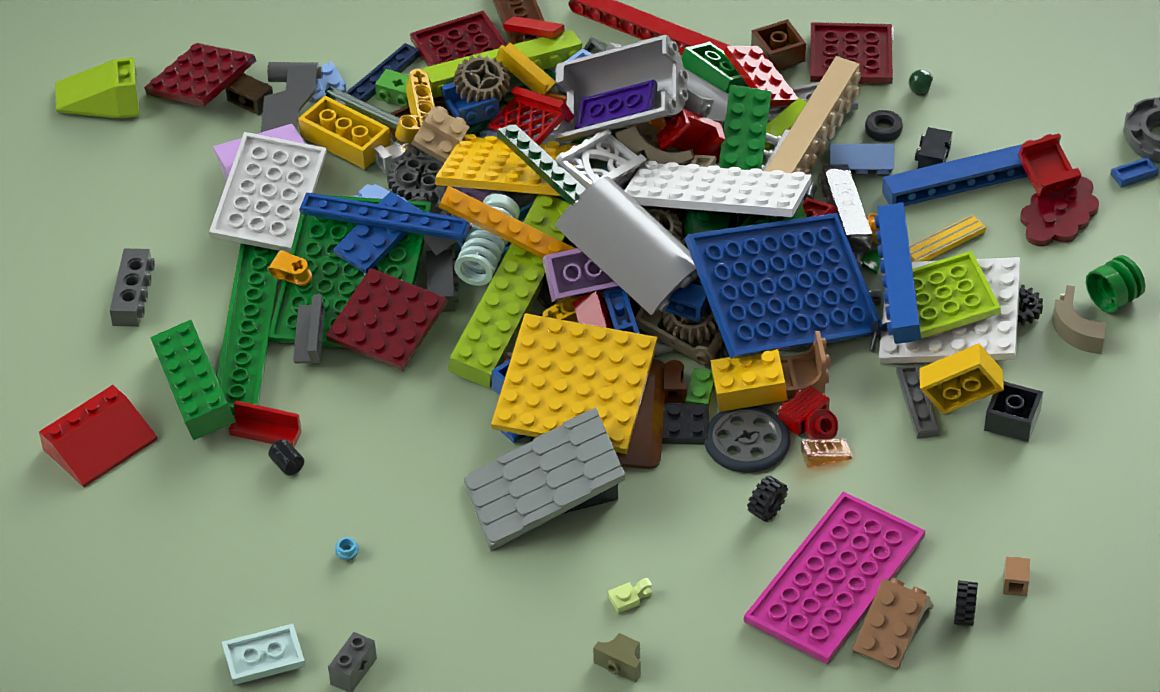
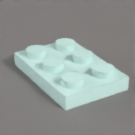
(263, 654)

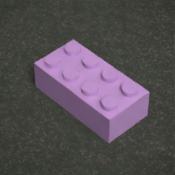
(574, 275)

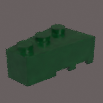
(704, 221)

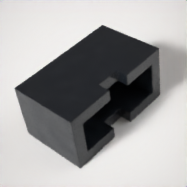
(934, 147)

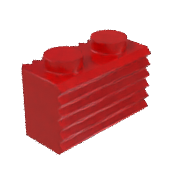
(797, 409)

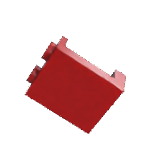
(692, 132)
(1047, 165)

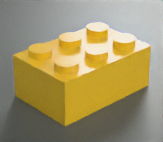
(961, 379)
(748, 380)

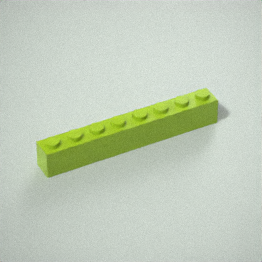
(542, 51)

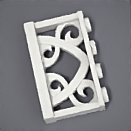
(623, 158)

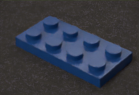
(370, 244)

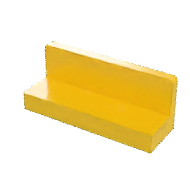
(525, 69)

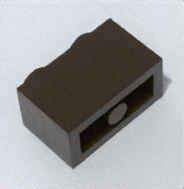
(248, 93)

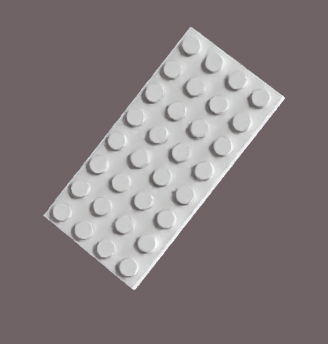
(718, 188)

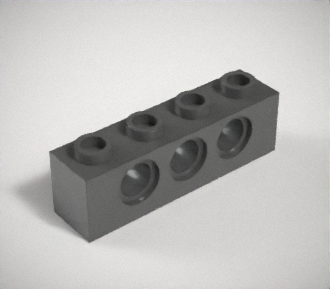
(131, 287)

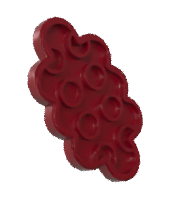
(1059, 214)

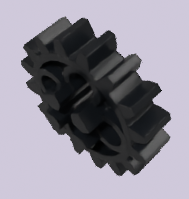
(1029, 305)

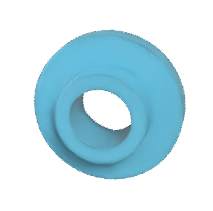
(346, 548)

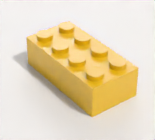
(343, 131)

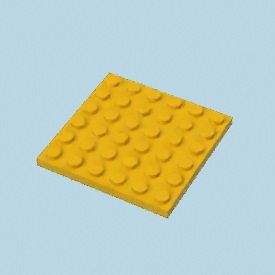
(494, 166)
(570, 369)

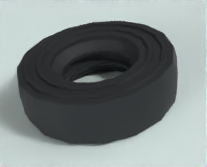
(883, 116)

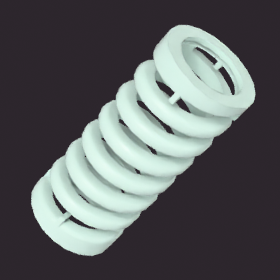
(477, 241)

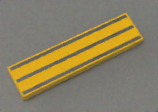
(946, 239)

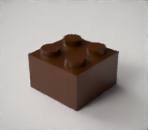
(780, 44)

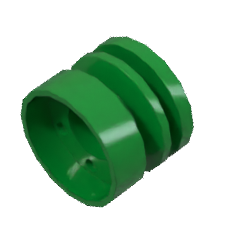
(1115, 283)

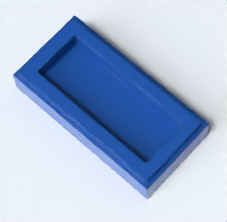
(1134, 172)

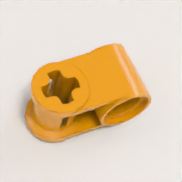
(290, 269)

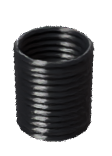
(286, 457)

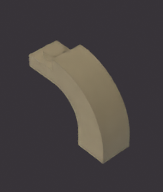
(1073, 328)

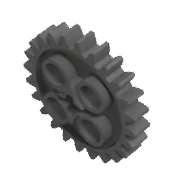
(407, 175)

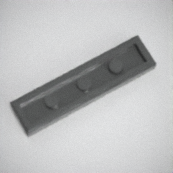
(917, 402)

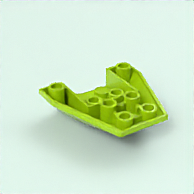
(100, 91)

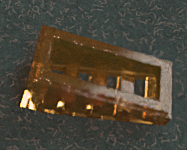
(813, 456)

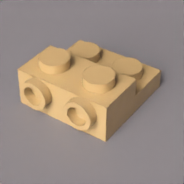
(440, 133)

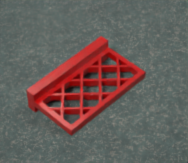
(538, 104)

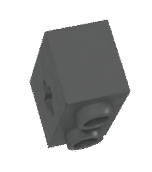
(352, 662)

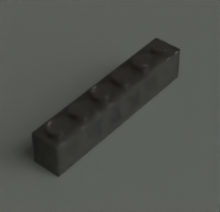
(841, 191)

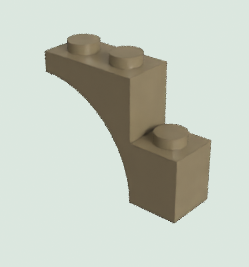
(636, 142)

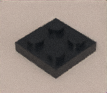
(685, 424)

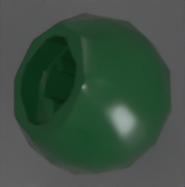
(920, 82)

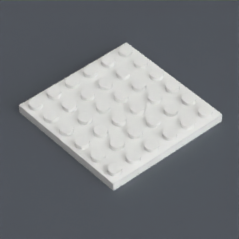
(994, 334)

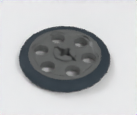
(744, 461)

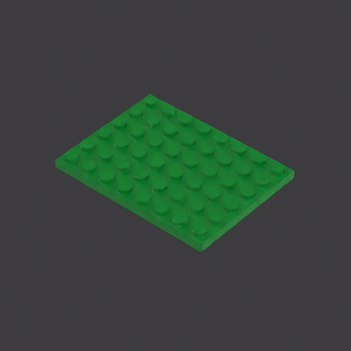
(333, 276)

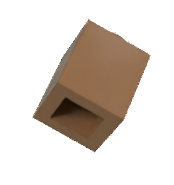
(1016, 576)

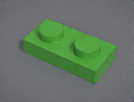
(700, 387)

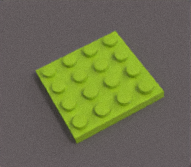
(952, 294)

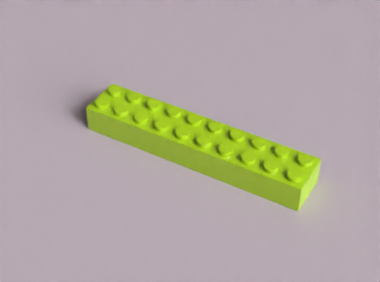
(506, 300)

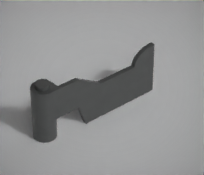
(284, 106)

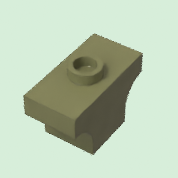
(619, 656)

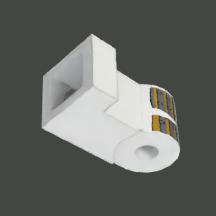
(386, 156)

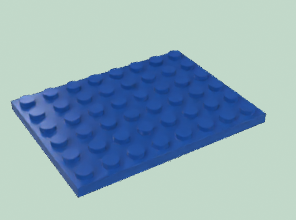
(782, 284)

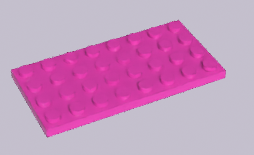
(834, 577)

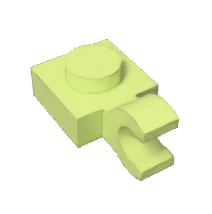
(627, 597)

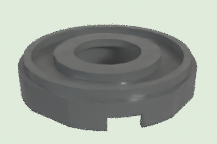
(1138, 126)

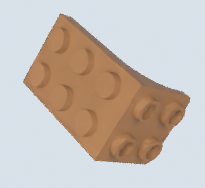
(807, 368)
(891, 622)

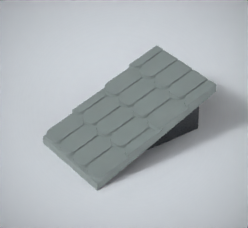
(545, 478)

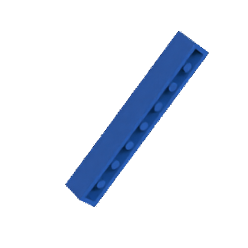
(954, 177)
(898, 274)

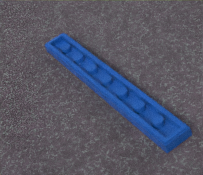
(384, 216)

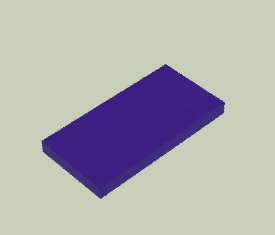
(616, 104)

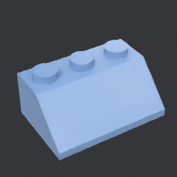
(863, 157)

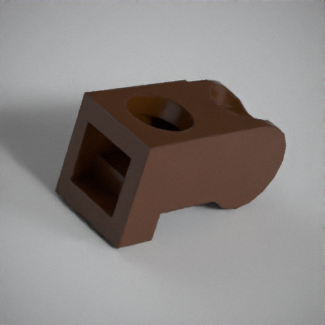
(674, 388)

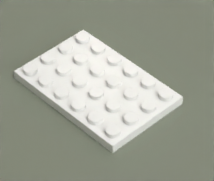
(266, 191)

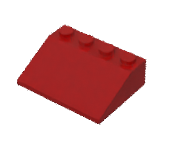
(97, 436)

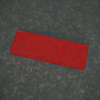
(533, 27)

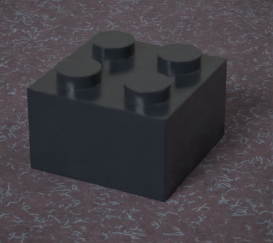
(1014, 411)

